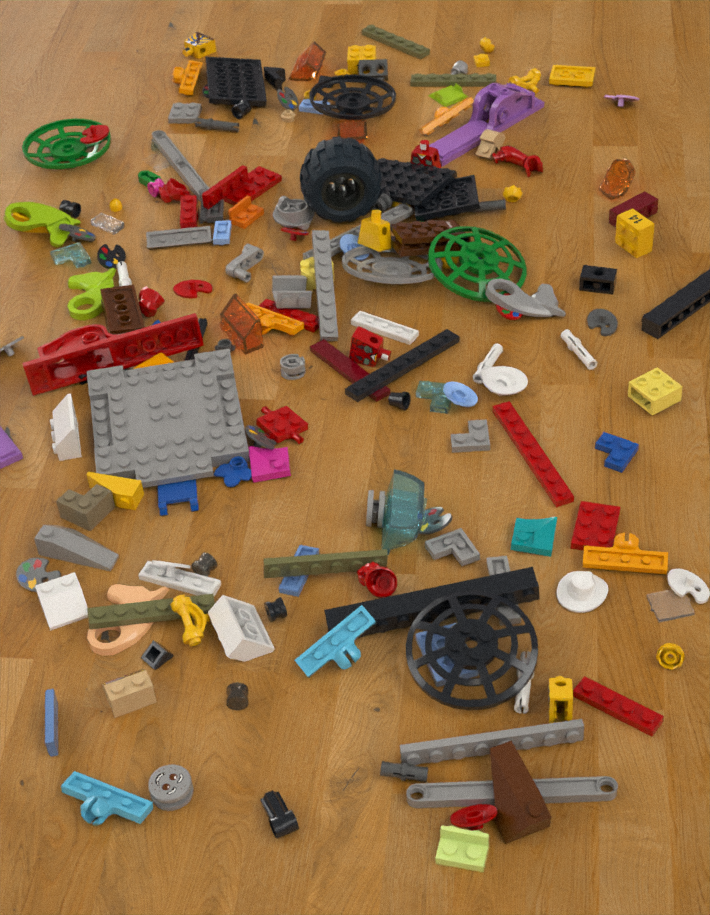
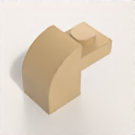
(490, 141)

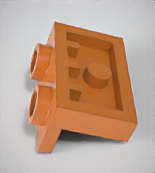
(244, 213)

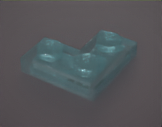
(73, 252)
(434, 391)

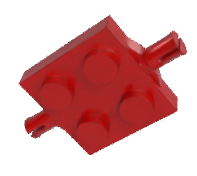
(282, 424)

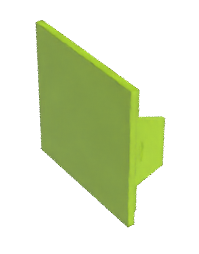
(449, 95)

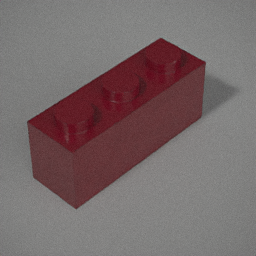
(642, 203)

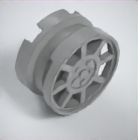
(291, 366)

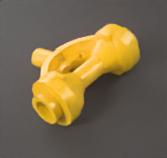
(533, 76)
(185, 608)

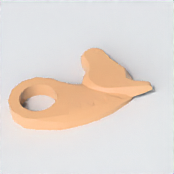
(129, 633)

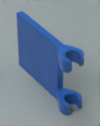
(176, 493)

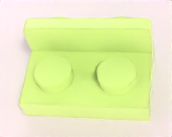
(462, 848)

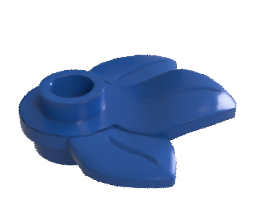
(234, 471)

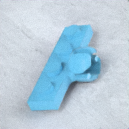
(337, 643)
(104, 800)

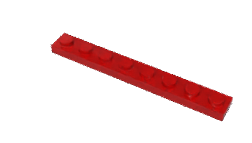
(533, 454)

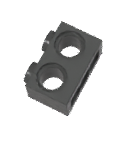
(373, 66)

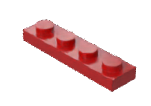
(225, 187)
(310, 321)
(618, 706)

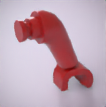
(514, 156)

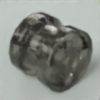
(204, 565)
(237, 696)

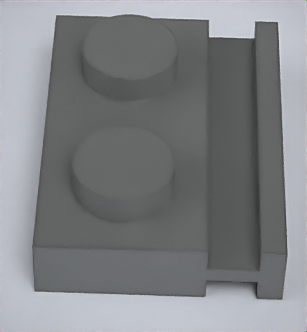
(215, 213)

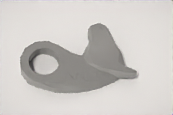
(540, 304)

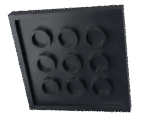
(453, 199)

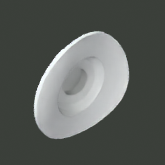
(504, 380)
(581, 591)

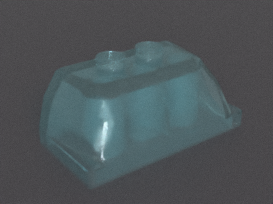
(403, 510)

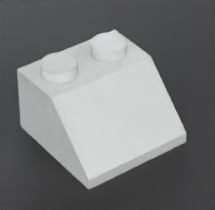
(62, 601)

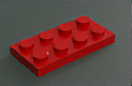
(259, 182)

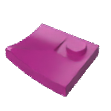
(269, 463)

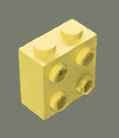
(654, 391)

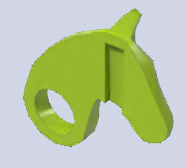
(39, 216)
(92, 283)

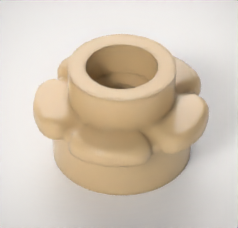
(288, 116)

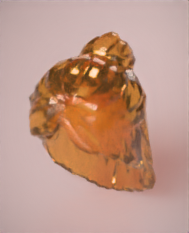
(618, 179)

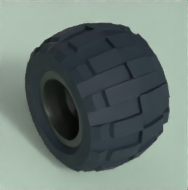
(338, 162)

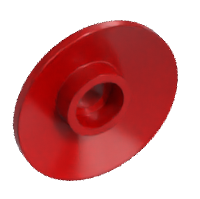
(473, 816)

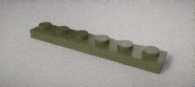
(395, 41)
(446, 80)
(322, 563)
(141, 612)

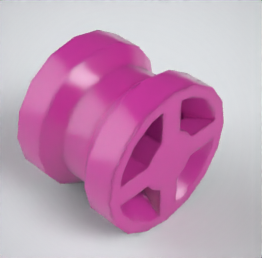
(153, 187)

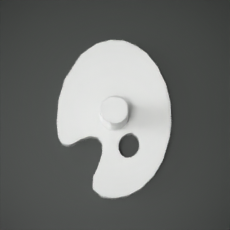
(170, 567)
(685, 582)

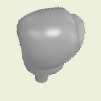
(460, 67)

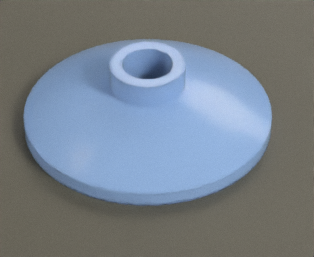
(350, 242)
(460, 394)

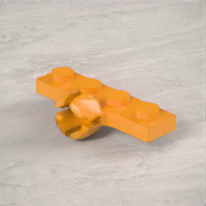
(187, 77)
(445, 115)
(276, 321)
(625, 557)

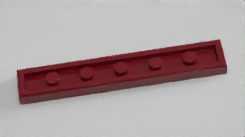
(345, 366)

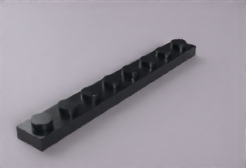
(401, 365)

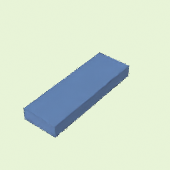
(294, 584)
(51, 722)

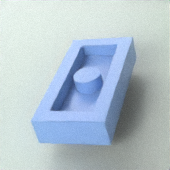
(306, 106)
(222, 232)

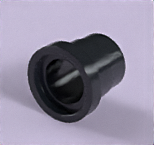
(400, 400)

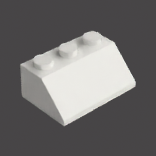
(65, 430)
(240, 629)

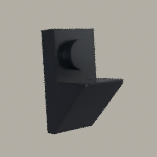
(275, 77)

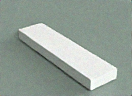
(385, 327)
(182, 580)

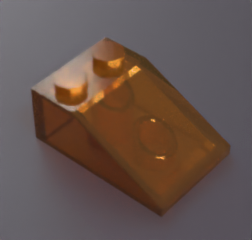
(351, 128)

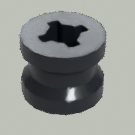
(275, 609)

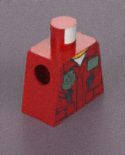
(425, 155)
(367, 348)

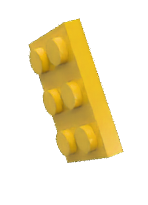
(572, 75)

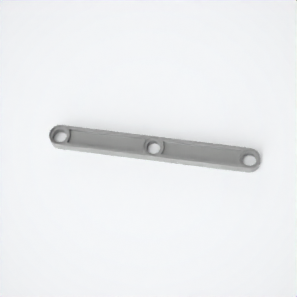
(179, 163)
(481, 792)

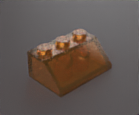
(308, 64)
(241, 325)

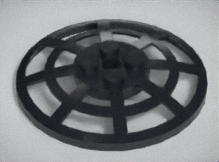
(351, 100)
(471, 658)

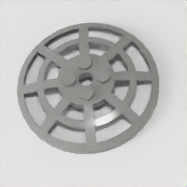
(387, 269)

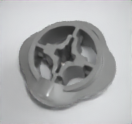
(293, 213)

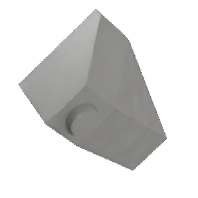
(73, 547)

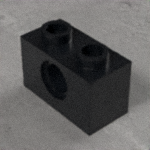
(598, 279)

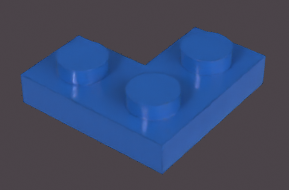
(619, 450)

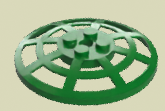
(66, 148)
(469, 260)

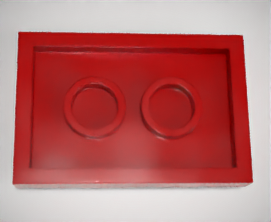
(595, 525)

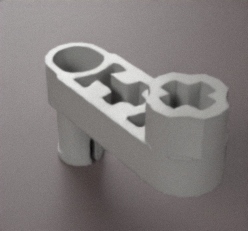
(238, 267)

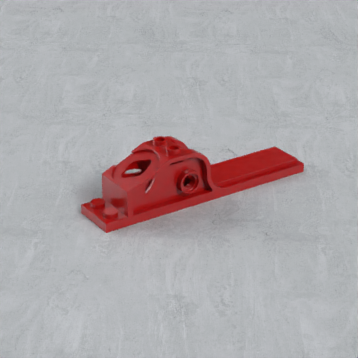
(92, 344)

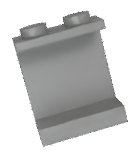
(290, 291)

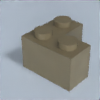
(87, 509)

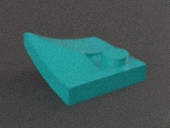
(534, 535)

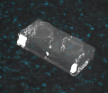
(107, 223)

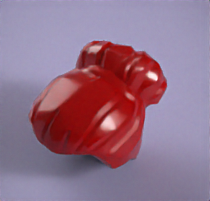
(173, 191)
(149, 301)
(378, 579)

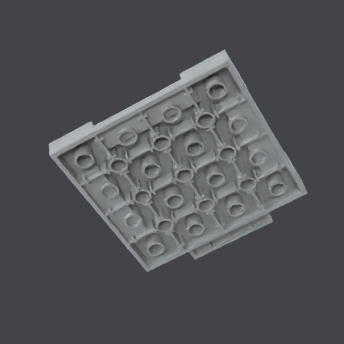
(167, 419)

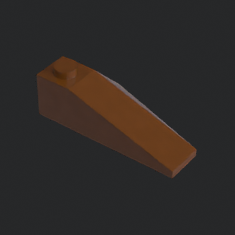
(516, 795)

